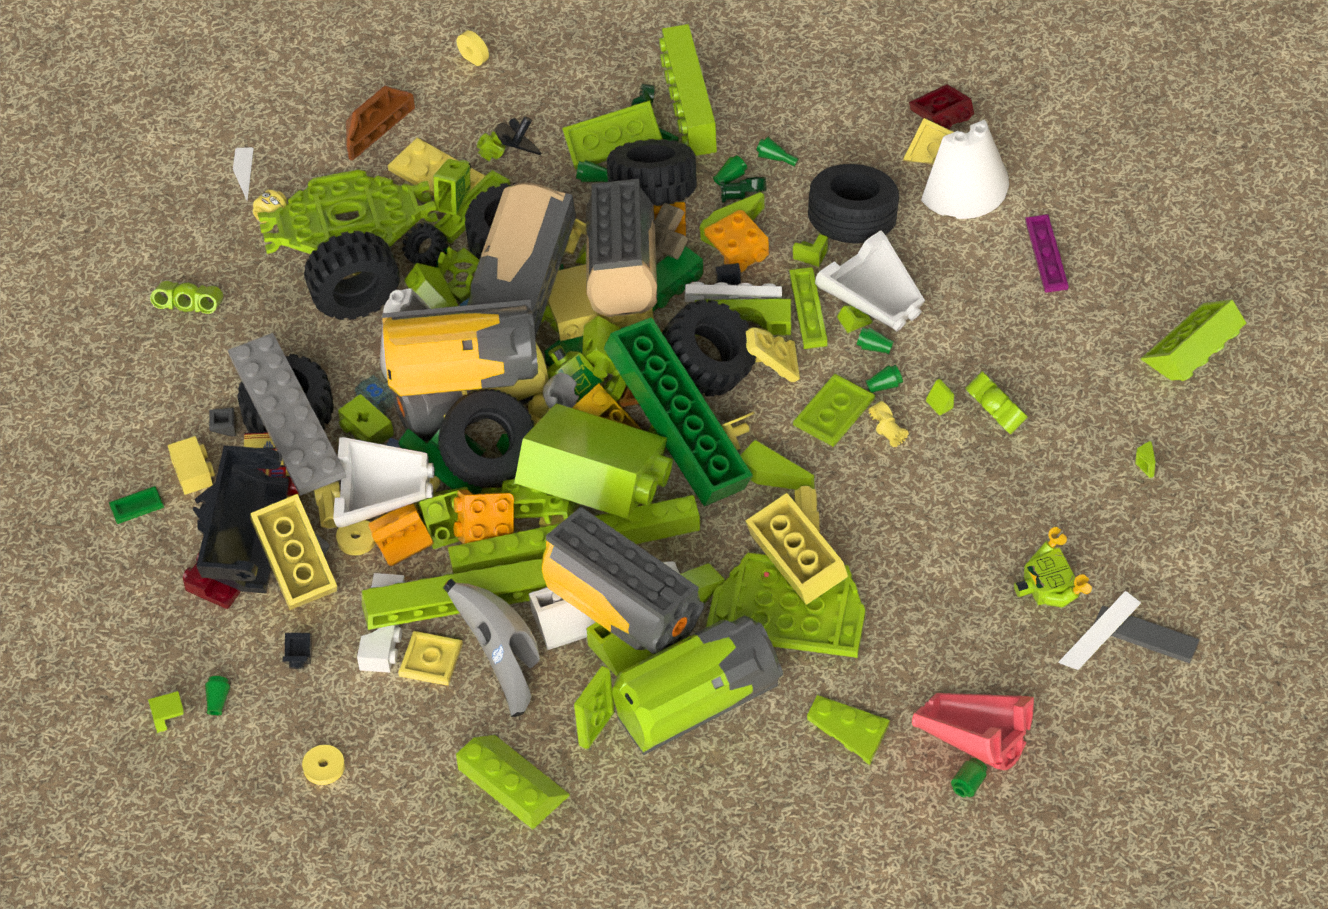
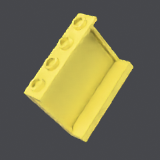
(573, 308)

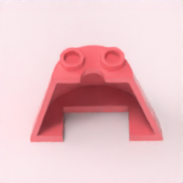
(979, 724)

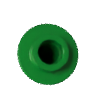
(771, 150)

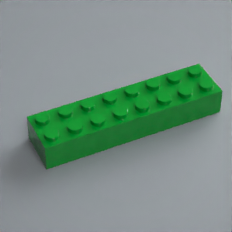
(678, 411)

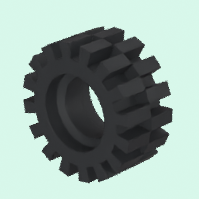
(415, 240)

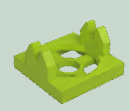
(447, 262)

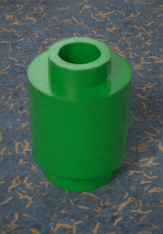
(969, 777)

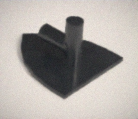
(514, 135)

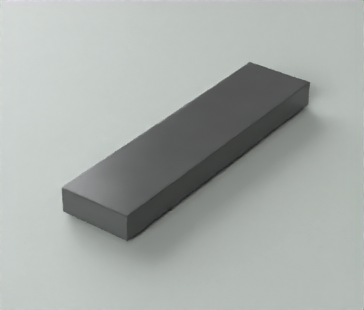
(1155, 637)

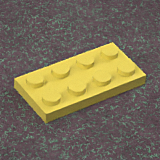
(421, 162)

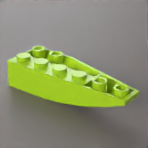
(620, 655)

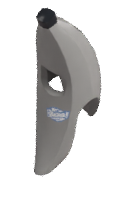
(500, 635)

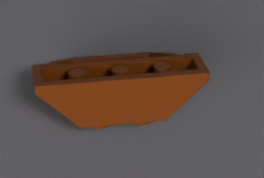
(376, 118)

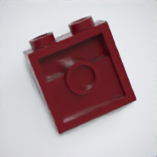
(943, 106)
(209, 588)

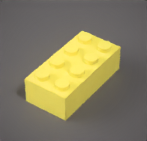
(796, 548)
(293, 552)

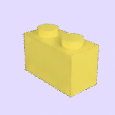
(190, 465)

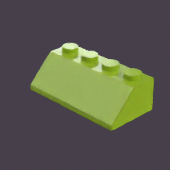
(1195, 340)
(510, 779)

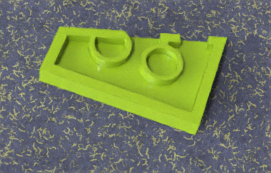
(850, 726)

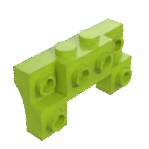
(534, 503)

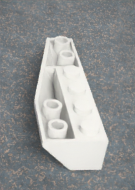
(559, 620)

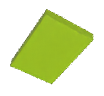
(834, 410)
(594, 707)

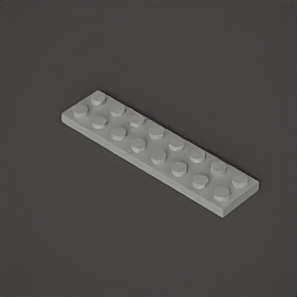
(286, 414)

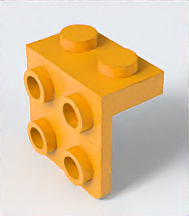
(738, 240)
(483, 515)

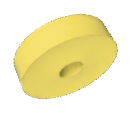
(472, 47)
(355, 546)
(326, 774)

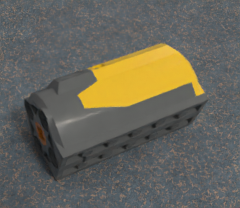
(459, 348)
(619, 584)

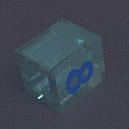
(376, 393)

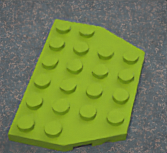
(825, 625)

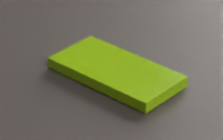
(598, 136)

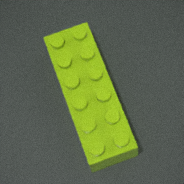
(687, 89)

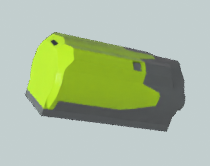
(695, 681)

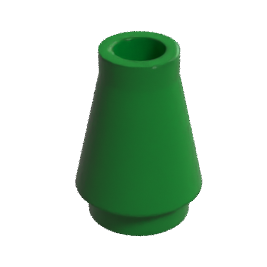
(731, 170)
(591, 172)
(874, 341)
(885, 379)
(216, 694)

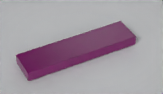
(1046, 253)

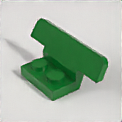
(413, 442)

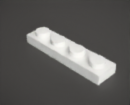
(722, 290)

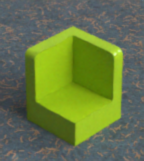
(811, 253)
(164, 708)

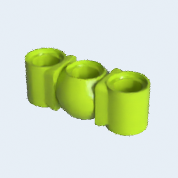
(176, 299)
(996, 402)

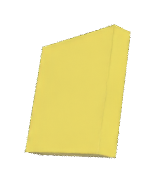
(430, 658)

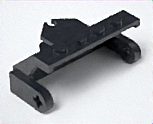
(230, 542)

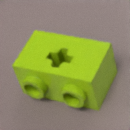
(365, 421)

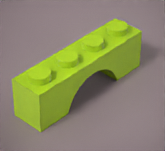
(768, 313)

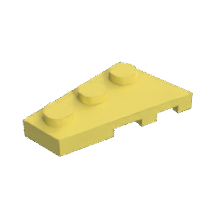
(926, 143)
(774, 353)

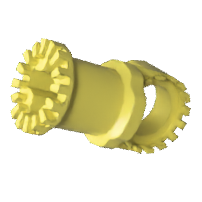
(887, 424)

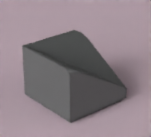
(223, 421)

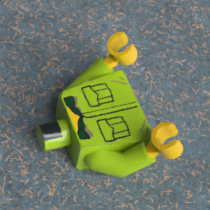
(1050, 576)

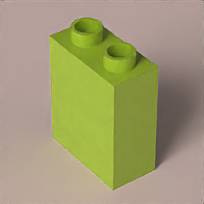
(593, 461)

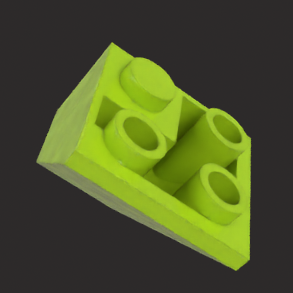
(440, 516)

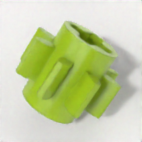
(490, 146)

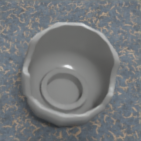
(560, 390)

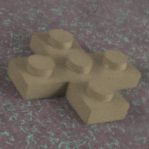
(666, 239)

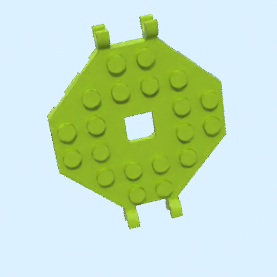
(381, 205)

